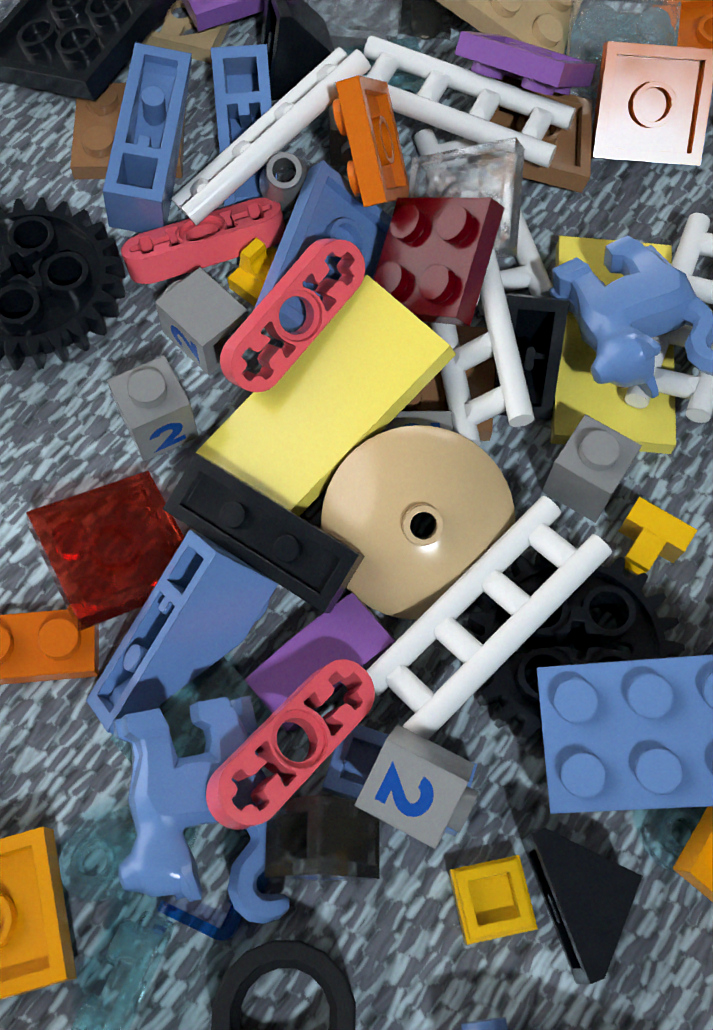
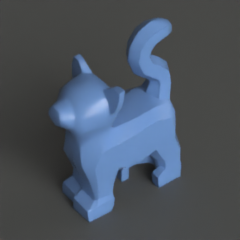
(632, 310)
(171, 796)

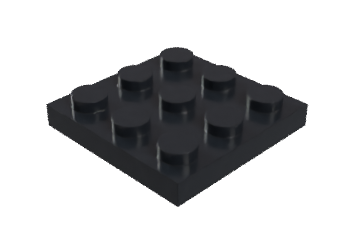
(74, 43)

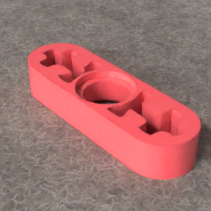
(216, 239)
(308, 268)
(323, 737)

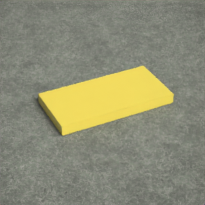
(579, 393)
(330, 399)

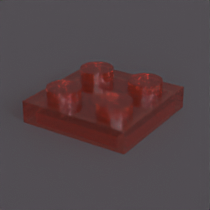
(106, 547)

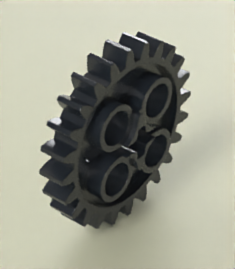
(59, 277)
(604, 589)

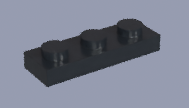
(263, 533)

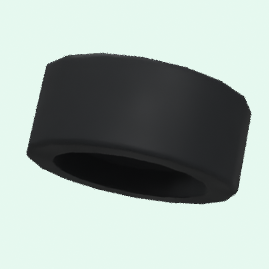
(283, 954)

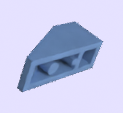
(240, 100)
(147, 139)
(185, 626)

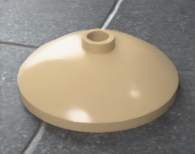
(390, 483)

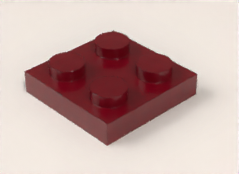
(439, 255)

